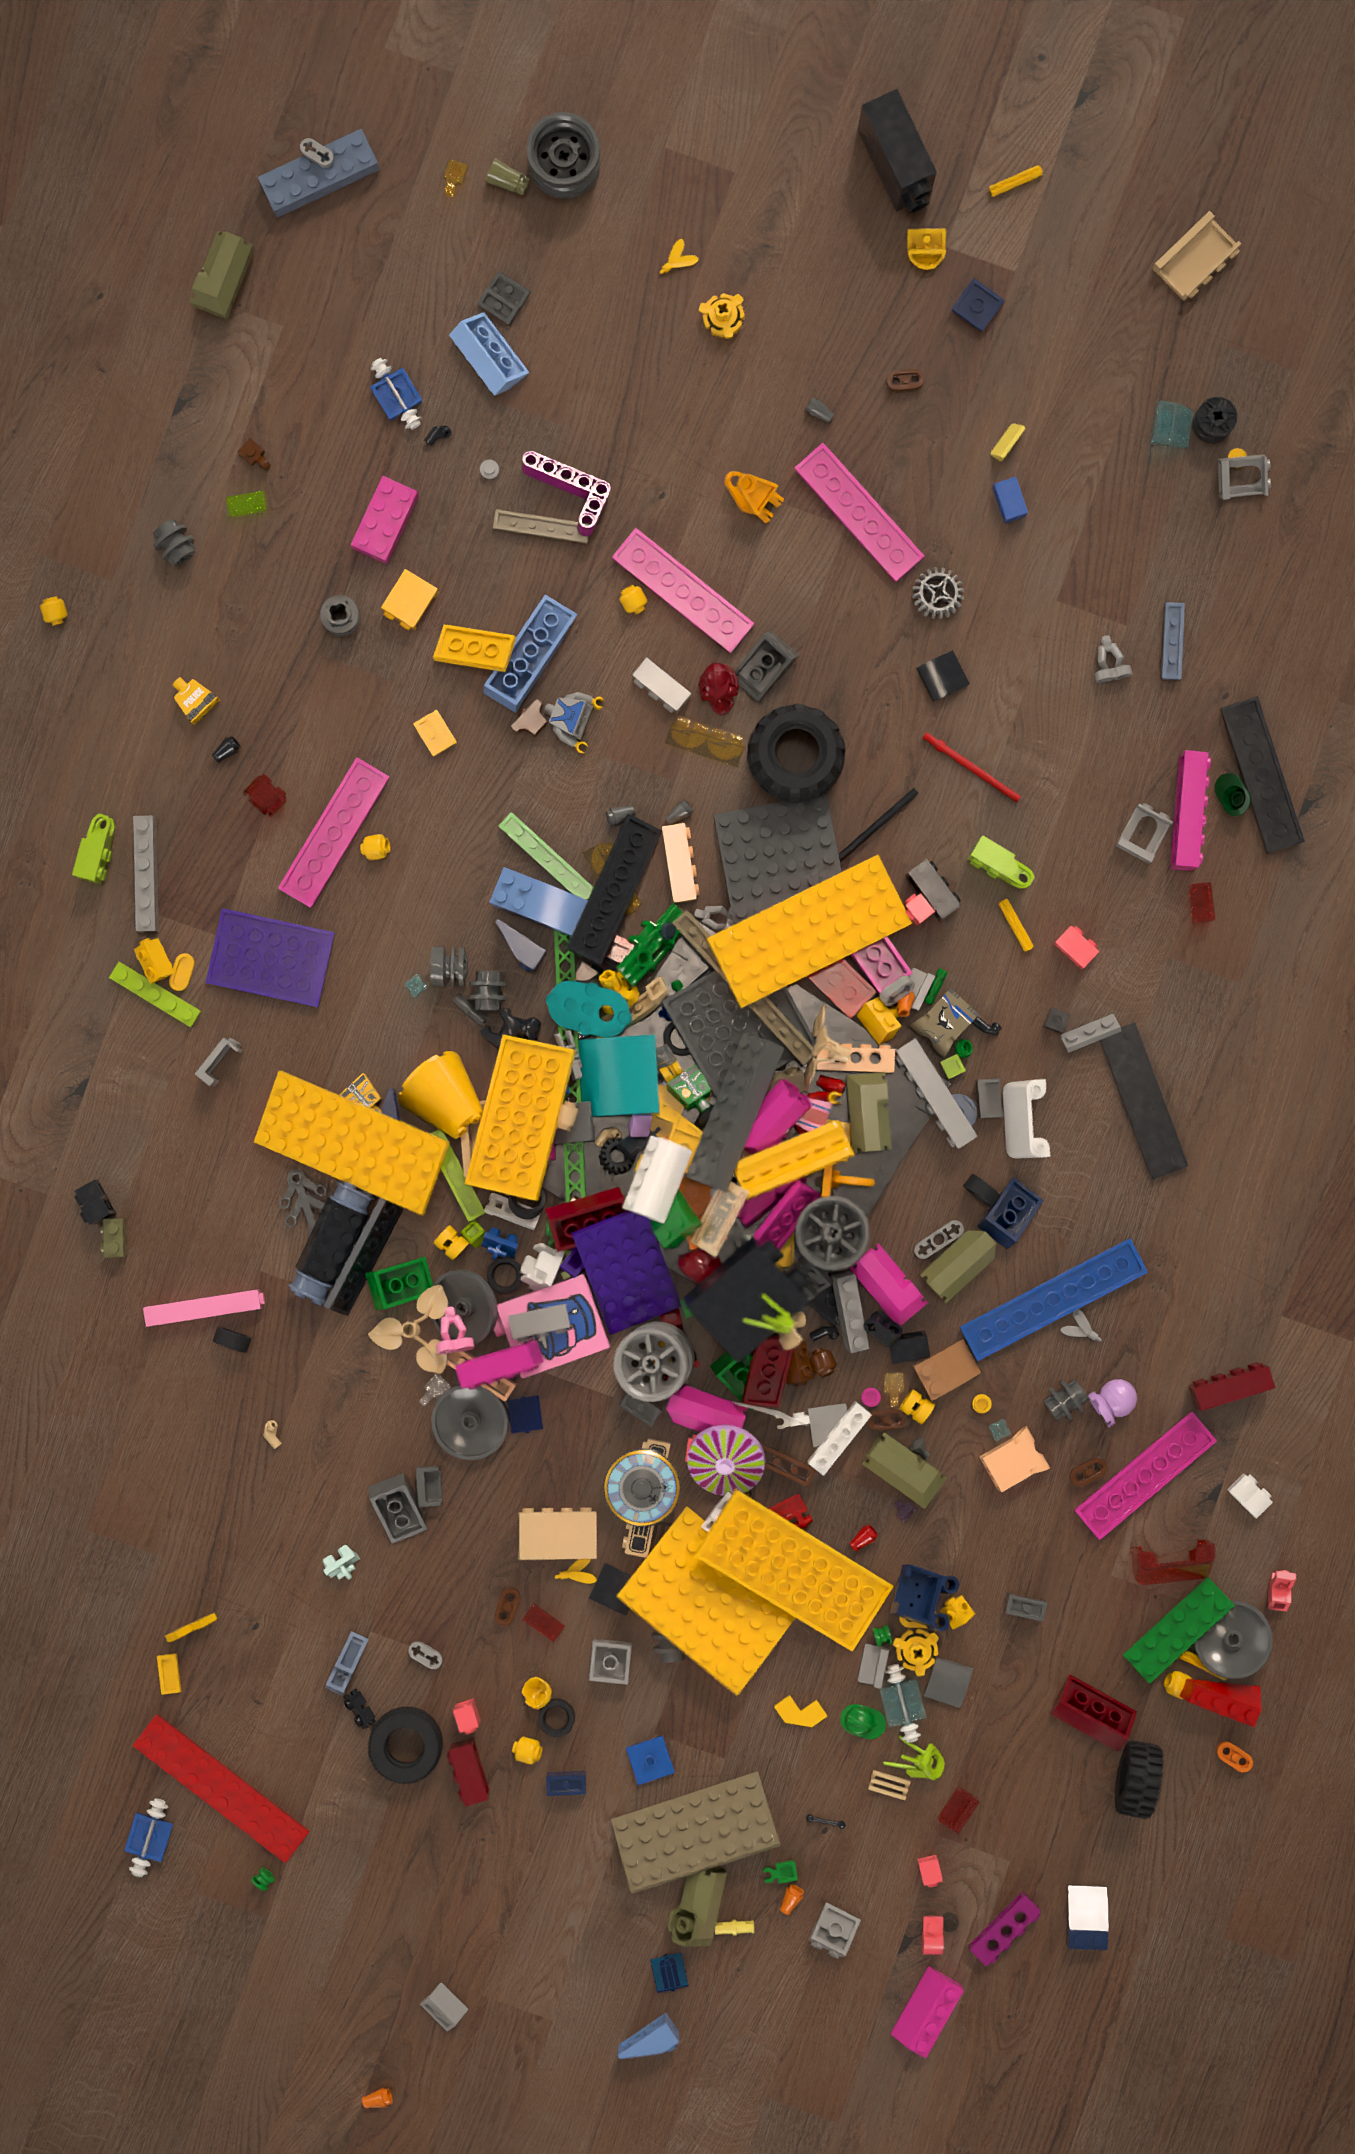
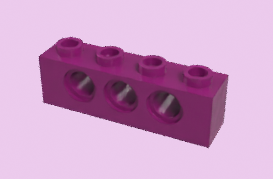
(1021, 1903)

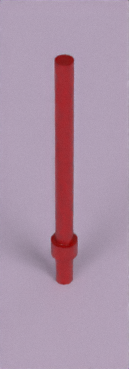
(940, 746)

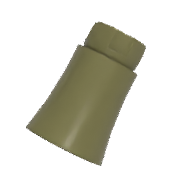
(507, 177)

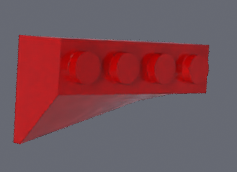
(1231, 1700)

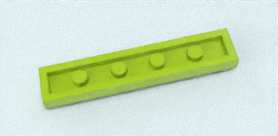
(155, 994)
(455, 1177)

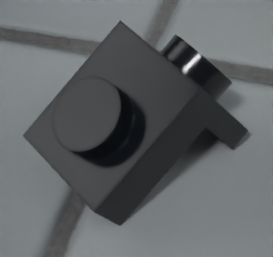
(607, 964)

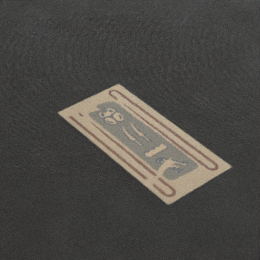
(719, 1218)

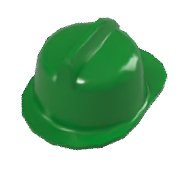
(863, 1721)

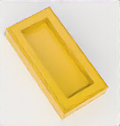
(169, 1673)

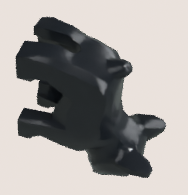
(513, 1027)

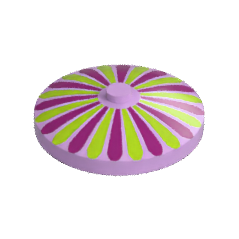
(726, 1460)

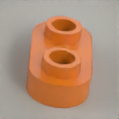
(1233, 1756)

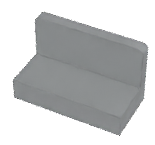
(922, 984)
(873, 1665)
(444, 2007)

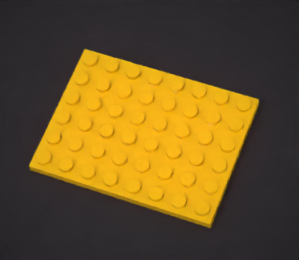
(702, 1609)

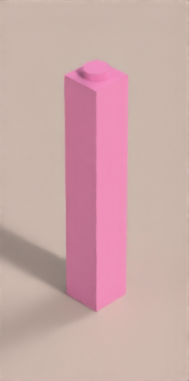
(203, 1307)

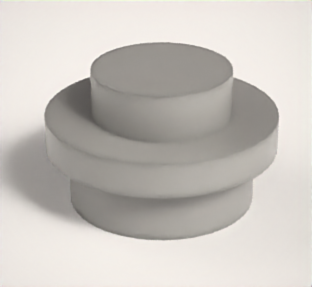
(489, 469)

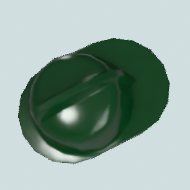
(1232, 794)

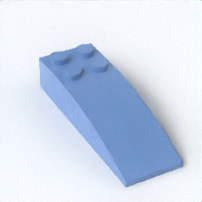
(531, 653)
(537, 901)

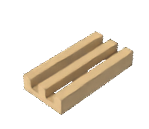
(887, 1792)

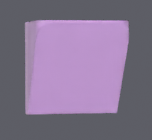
(640, 1125)

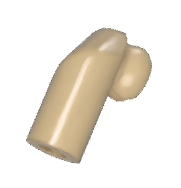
(607, 1134)
(270, 1433)

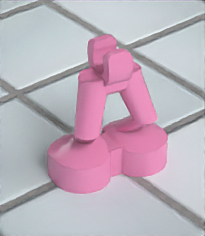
(461, 1343)

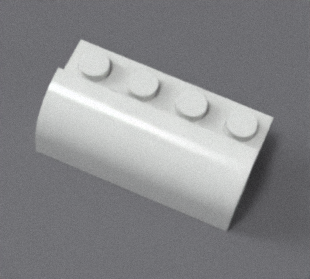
(657, 1179)

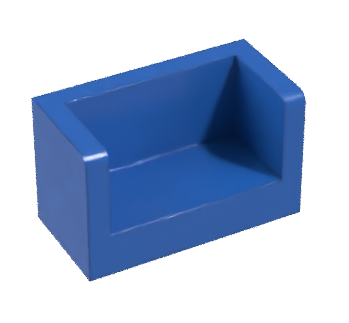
(1010, 500)

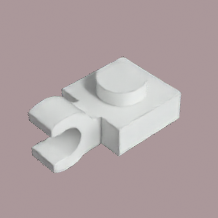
(798, 1416)

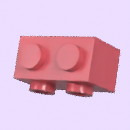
(918, 909)

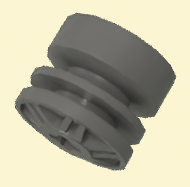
(448, 966)

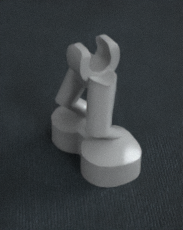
(1119, 671)
(706, 921)

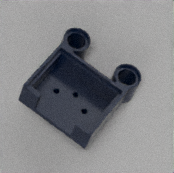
(919, 1594)

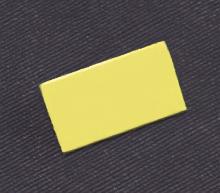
(1007, 441)

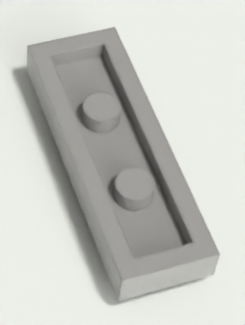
(1090, 1033)

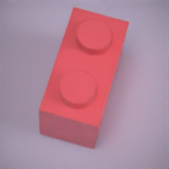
(1076, 946)
(467, 1716)

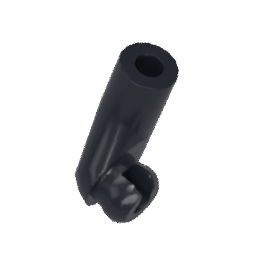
(437, 433)
(823, 1331)

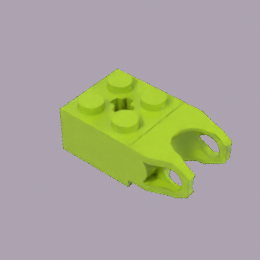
(95, 851)
(999, 863)

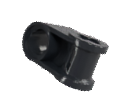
(884, 1330)

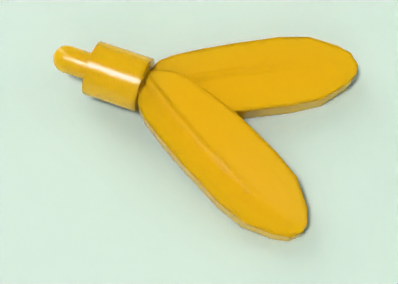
(676, 261)
(574, 1572)

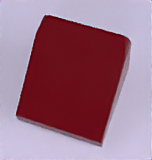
(673, 1317)

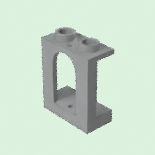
(1260, 487)
(1162, 826)
(214, 1058)

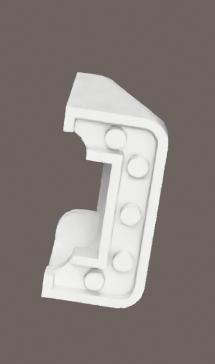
(1018, 1119)

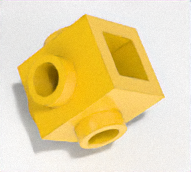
(957, 1611)

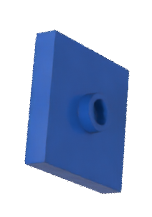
(650, 1760)

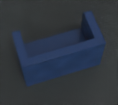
(566, 1783)

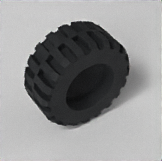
(1139, 1779)

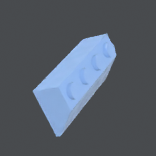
(488, 353)

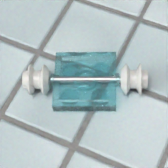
(902, 1703)

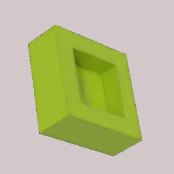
(952, 1066)

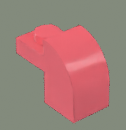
(1280, 1590)
(932, 1935)

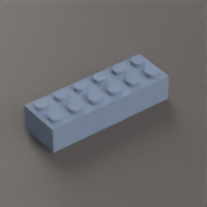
(305, 181)

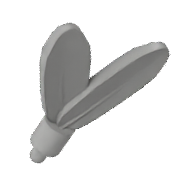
(1084, 1328)

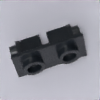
(354, 1703)

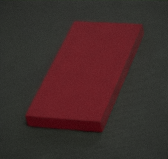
(767, 1374)

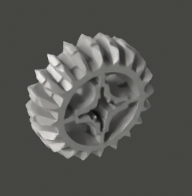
(922, 584)

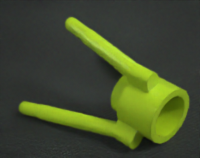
(781, 1323)
(916, 1761)

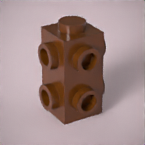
(800, 1366)

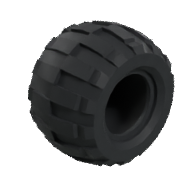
(789, 785)

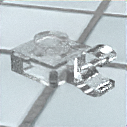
(436, 1388)

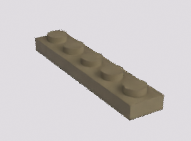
(538, 526)

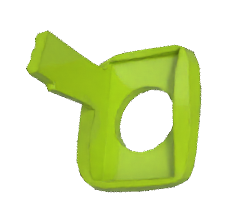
(925, 1764)

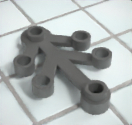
(304, 1200)

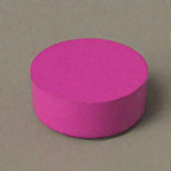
(871, 1397)

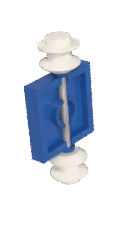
(396, 394)
(148, 1837)

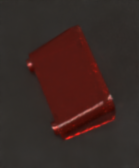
(1149, 1571)

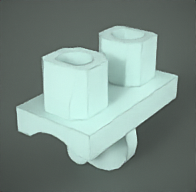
(342, 1566)

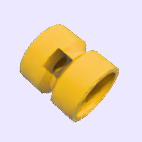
(458, 1245)
(922, 1411)

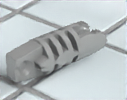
(575, 1071)

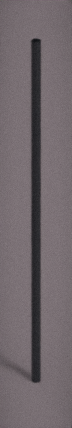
(859, 840)

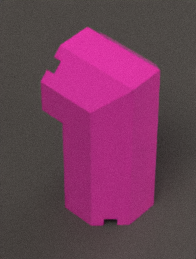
(776, 1116)
(758, 1206)
(886, 1285)
(703, 1410)

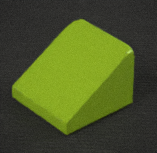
(474, 1233)

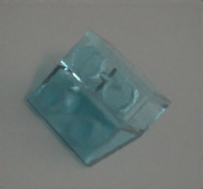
(1171, 424)

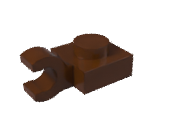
(253, 453)

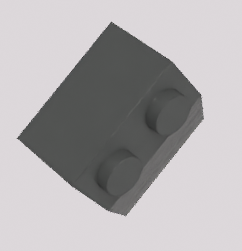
(765, 665)
(397, 1507)

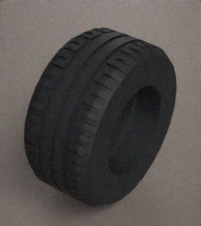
(399, 1771)

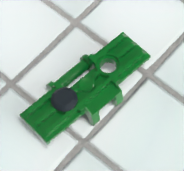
(647, 943)

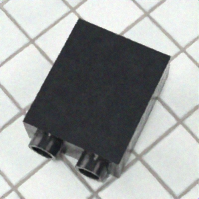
(897, 151)
(735, 1294)

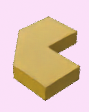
(200, 1623)
(807, 1716)

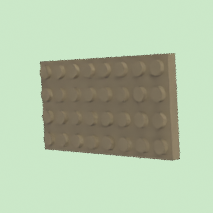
(695, 1832)

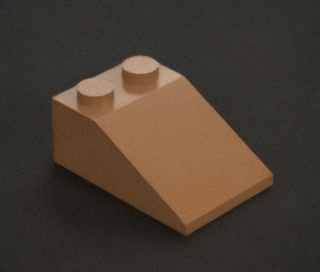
(946, 1369)

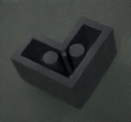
(94, 1203)

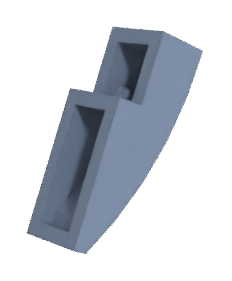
(346, 1663)

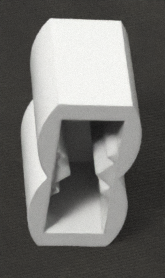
(1249, 1495)

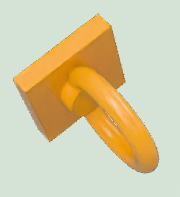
(833, 1179)

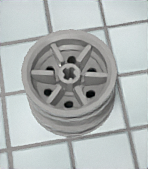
(676, 1345)

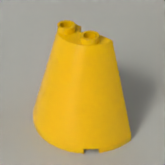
(442, 1095)

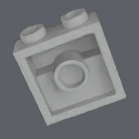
(834, 1931)

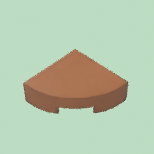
(585, 972)

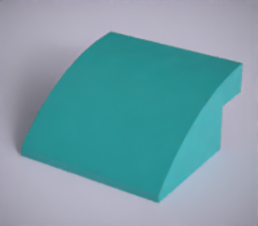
(619, 1075)

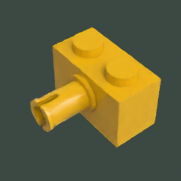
(880, 1020)

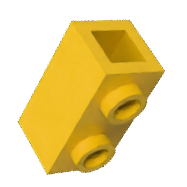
(153, 960)

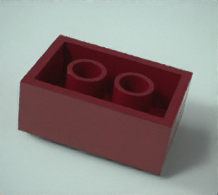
(468, 1772)

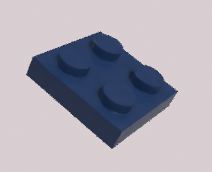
(977, 305)

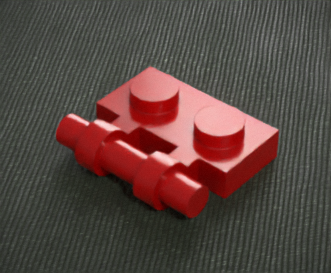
(791, 1508)

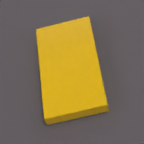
(474, 648)

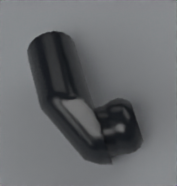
(986, 1028)

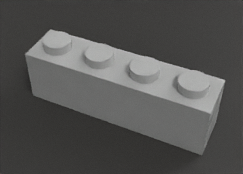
(850, 1311)

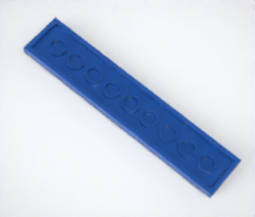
(1053, 1299)

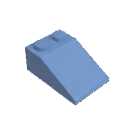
(652, 2039)

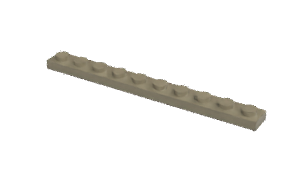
(763, 1008)

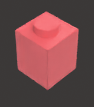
(930, 1871)

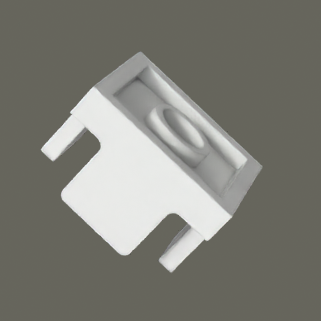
(541, 1271)

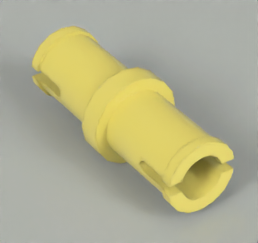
(734, 1927)

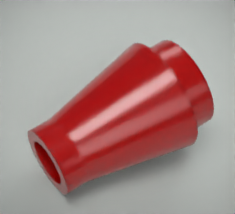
(831, 1084)
(864, 1537)

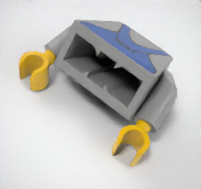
(571, 716)

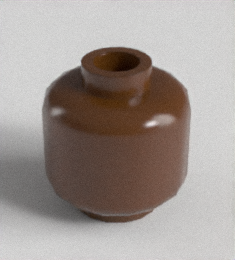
(823, 1362)

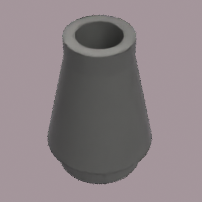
(818, 409)
(680, 812)
(618, 814)

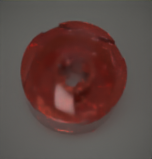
(265, 795)

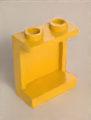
(409, 600)

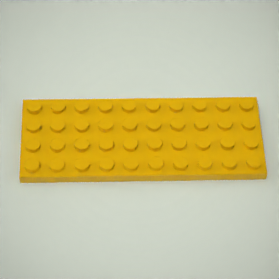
(809, 931)
(351, 1142)
(793, 1570)

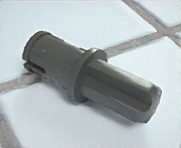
(469, 1009)

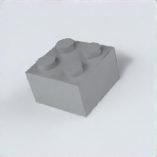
(610, 1661)

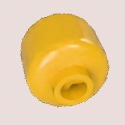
(633, 599)
(53, 610)
(375, 847)
(1175, 1682)
(527, 1750)

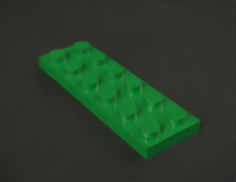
(1179, 1630)

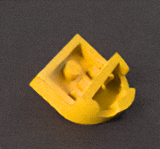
(926, 246)

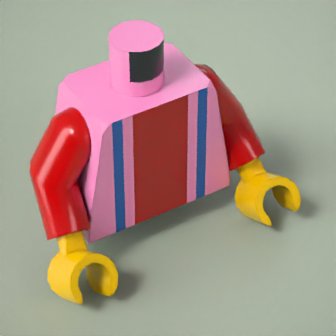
(818, 1112)

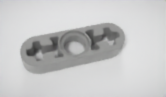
(953, 1235)

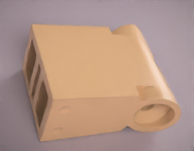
(1013, 1460)

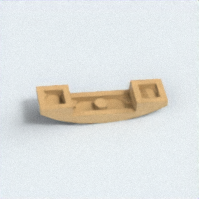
(646, 1002)

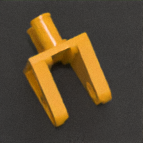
(753, 494)

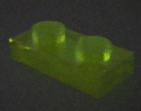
(246, 503)

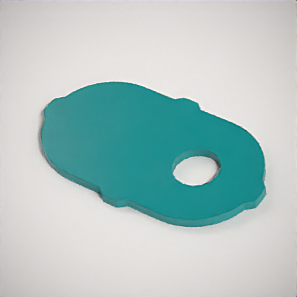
(578, 1006)

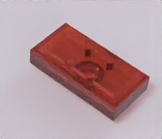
(543, 1622)

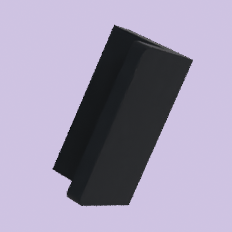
(632, 1145)
(910, 1347)

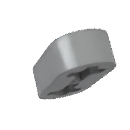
(314, 157)
(897, 990)
(422, 1658)

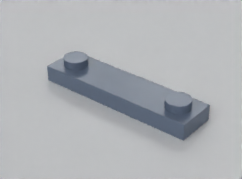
(1172, 641)

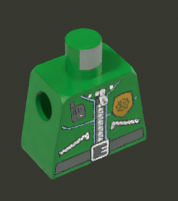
(691, 1089)

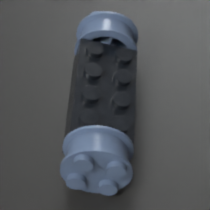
(331, 1242)

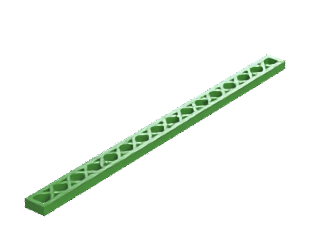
(577, 1085)

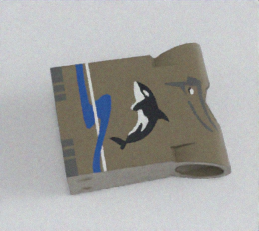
(945, 1021)

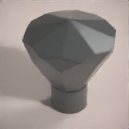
(918, 1446)

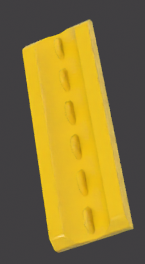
(793, 1159)

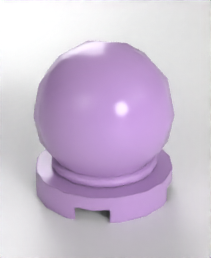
(1115, 1400)

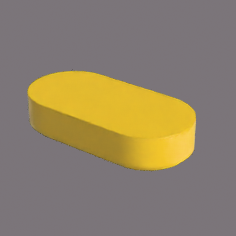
(182, 973)

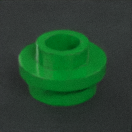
(963, 1048)

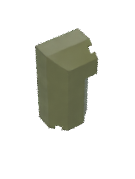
(222, 274)
(868, 1112)
(959, 1263)
(903, 1470)
(697, 1914)

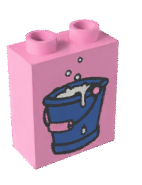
(580, 1340)

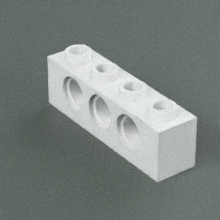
(839, 1438)

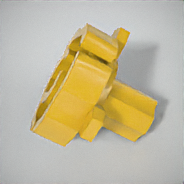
(725, 320)
(617, 982)
(917, 1662)

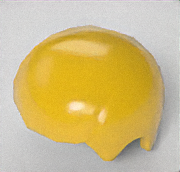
(537, 1693)

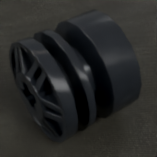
(1207, 428)

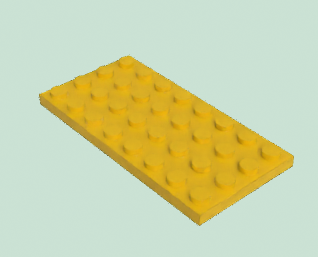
(520, 1117)

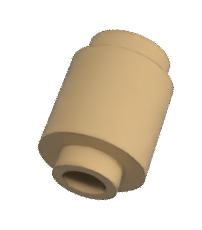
(567, 1115)

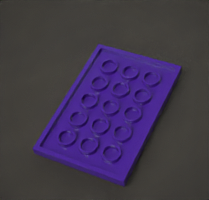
(270, 957)
(626, 1270)

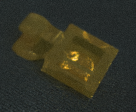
(454, 174)
(893, 1384)

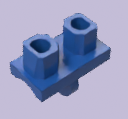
(500, 1246)

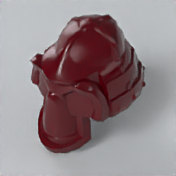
(718, 686)
(698, 1264)

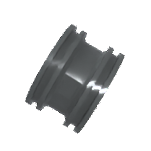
(564, 127)
(851, 1249)

